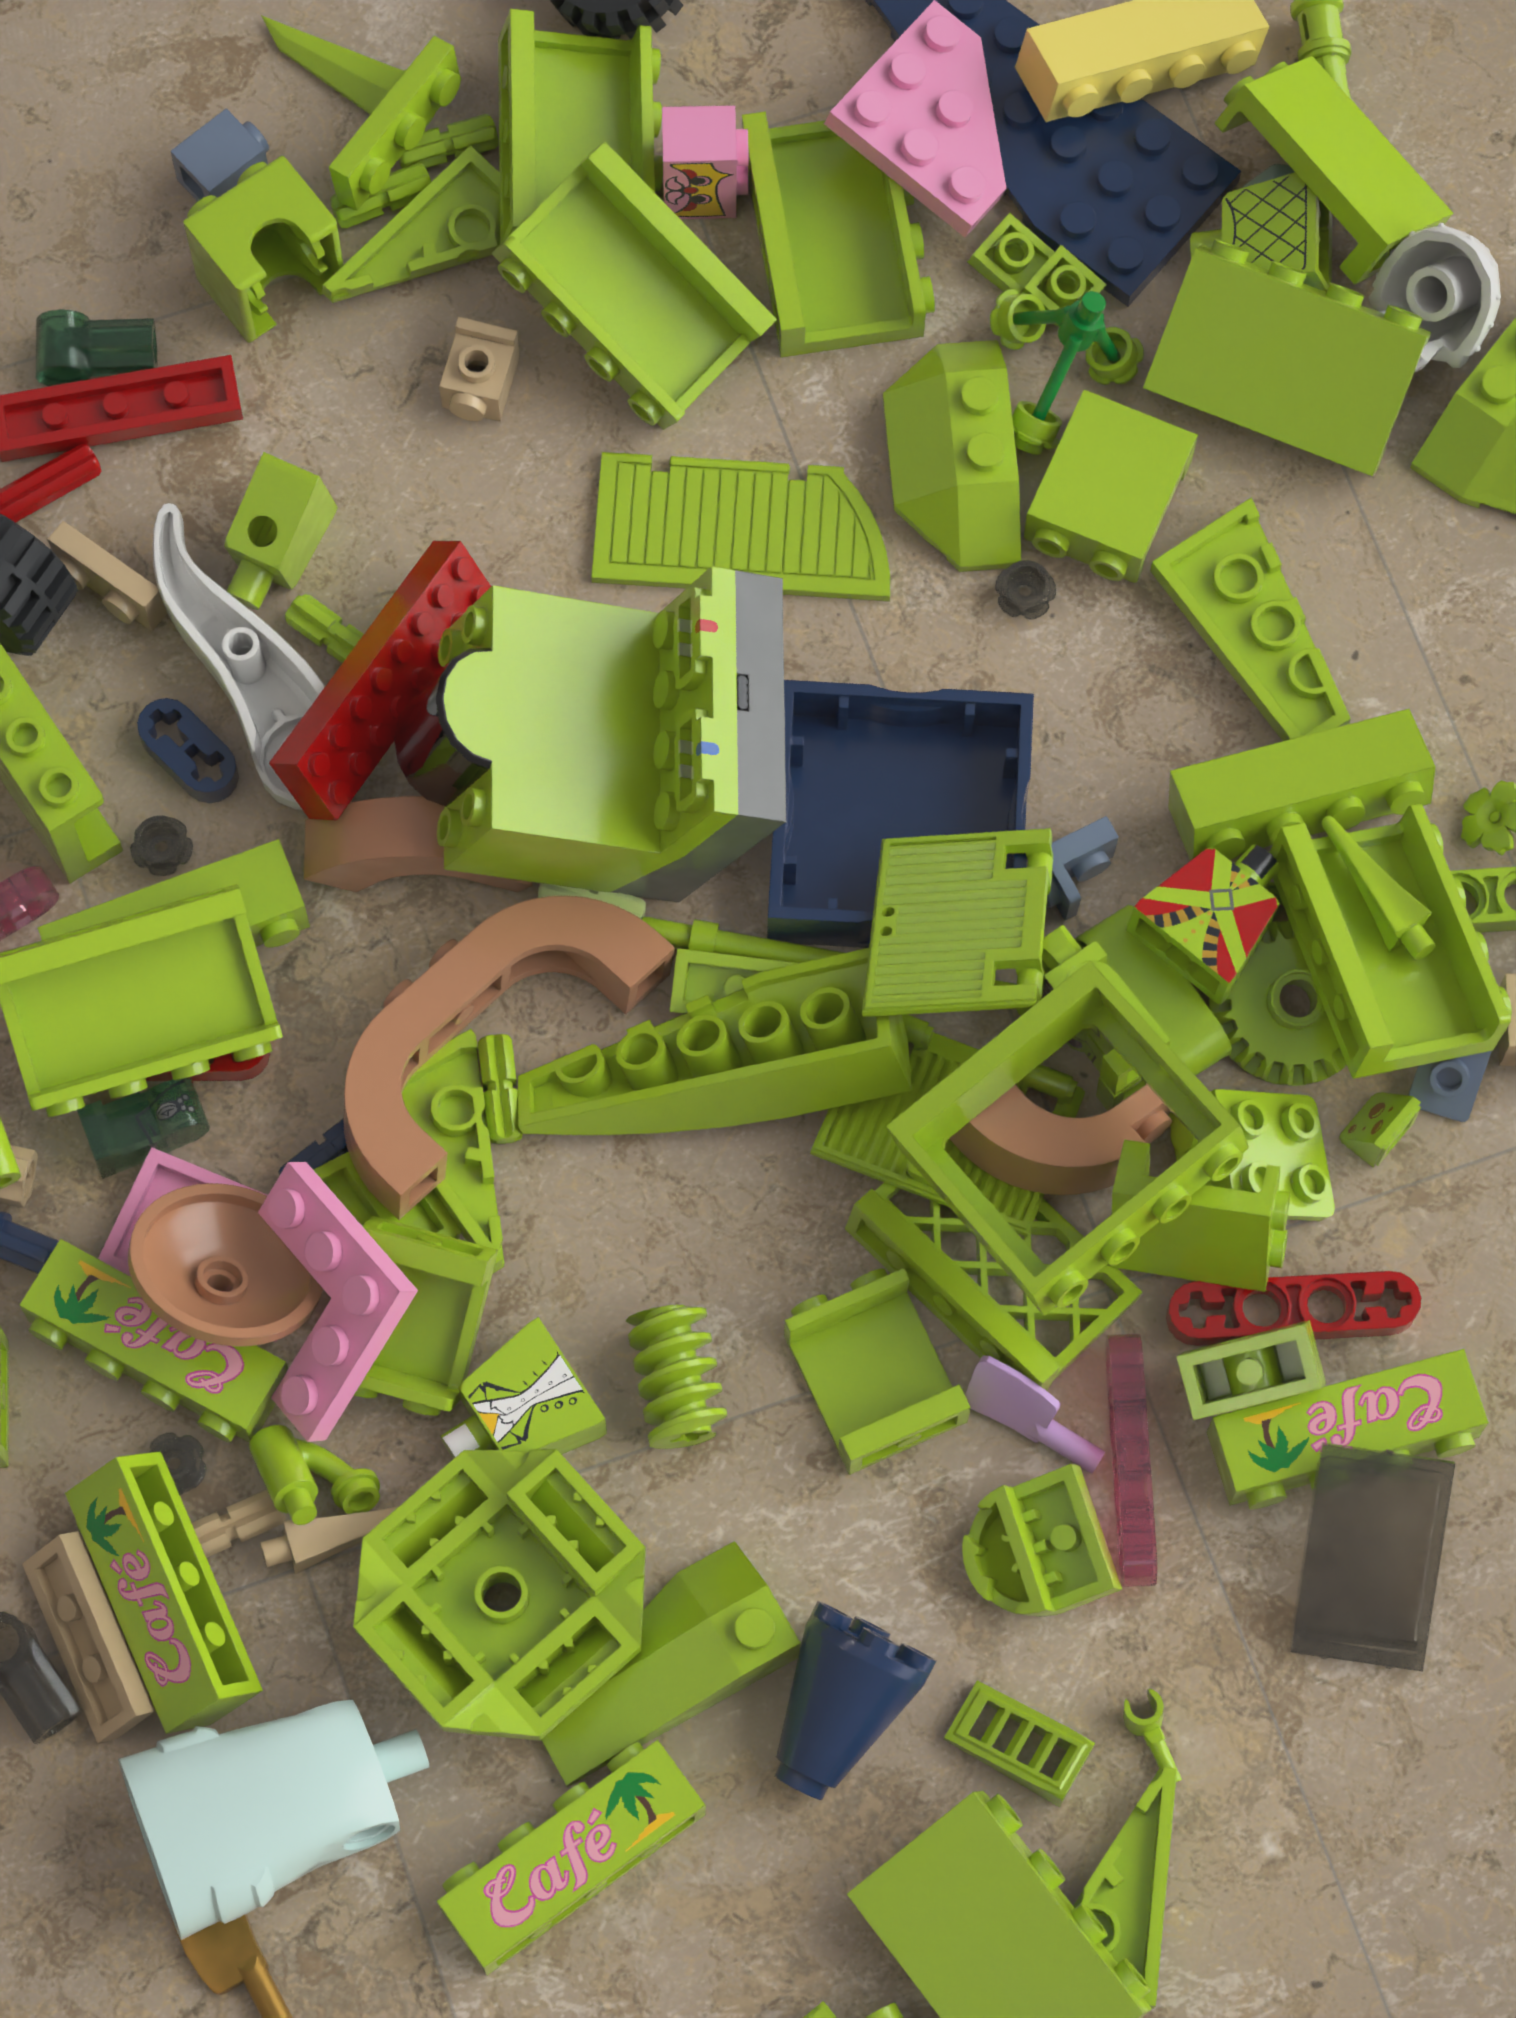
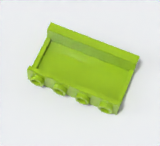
(563, 101)
(833, 241)
(632, 287)
(1287, 356)
(50, 780)
(136, 1000)
(1382, 1003)
(990, 1928)

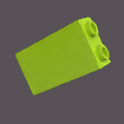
(1338, 158)

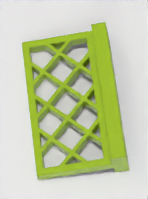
(966, 1305)

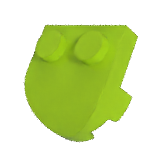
(1040, 1546)

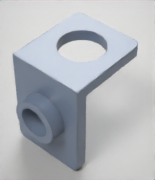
(1450, 1085)

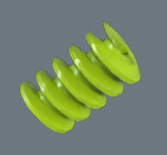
(674, 1375)

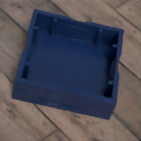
(883, 768)

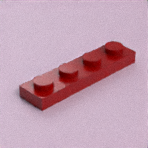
(118, 407)

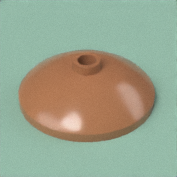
(219, 1268)

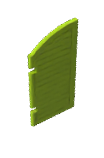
(738, 518)

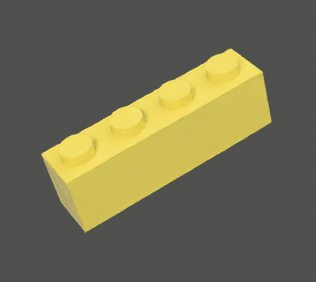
(1136, 51)

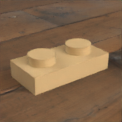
(123, 589)

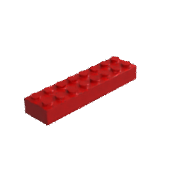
(359, 707)

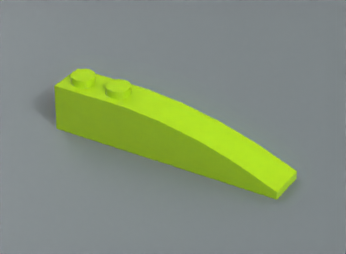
(754, 1056)

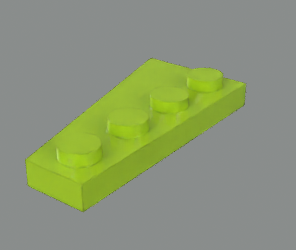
(1242, 608)

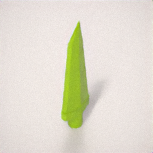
(346, 71)

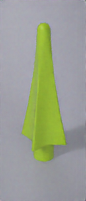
(1392, 907)

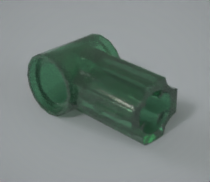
(77, 348)

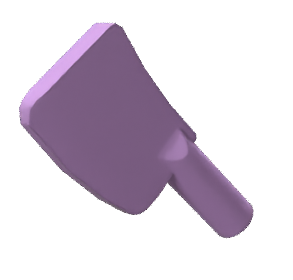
(1028, 1409)

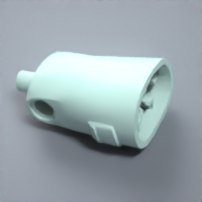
(262, 1806)

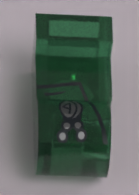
(128, 1127)

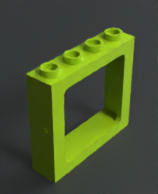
(1077, 1003)

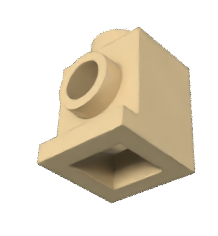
(496, 356)

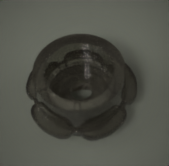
(1029, 575)
(157, 830)
(189, 1452)

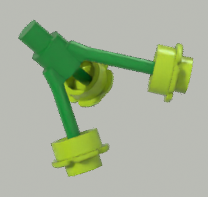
(1109, 352)

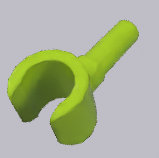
(1151, 1730)

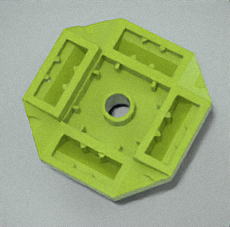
(490, 1523)

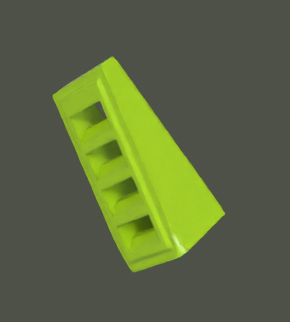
(1030, 1720)

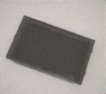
(1372, 1556)

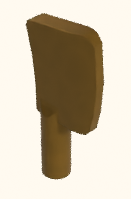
(231, 1956)

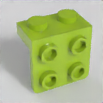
(1281, 1133)

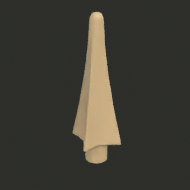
(320, 1538)

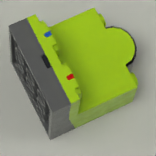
(605, 736)

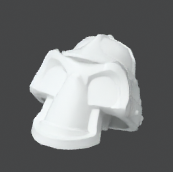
(1446, 282)

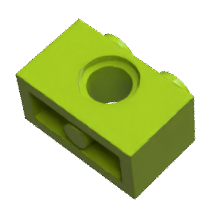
(1251, 1370)

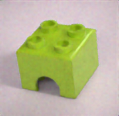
(258, 233)

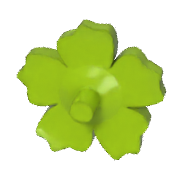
(1491, 818)

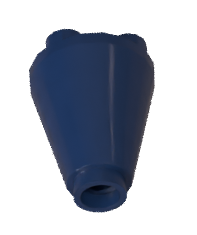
(843, 1697)

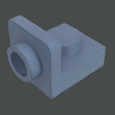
(1081, 856)

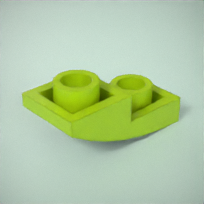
(1021, 261)

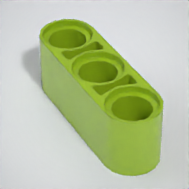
(1163, 992)

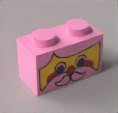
(703, 161)

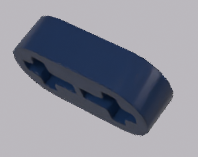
(178, 760)

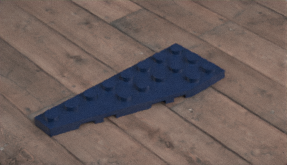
(1104, 185)

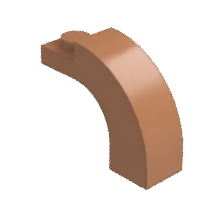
(382, 842)
(1056, 1152)

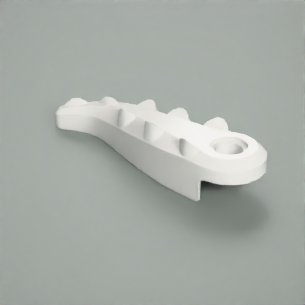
(247, 658)

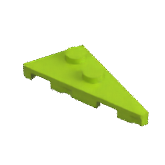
(440, 228)
(450, 1108)
(1131, 1882)

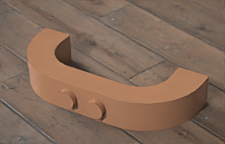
(464, 977)

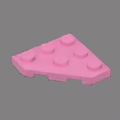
(930, 119)

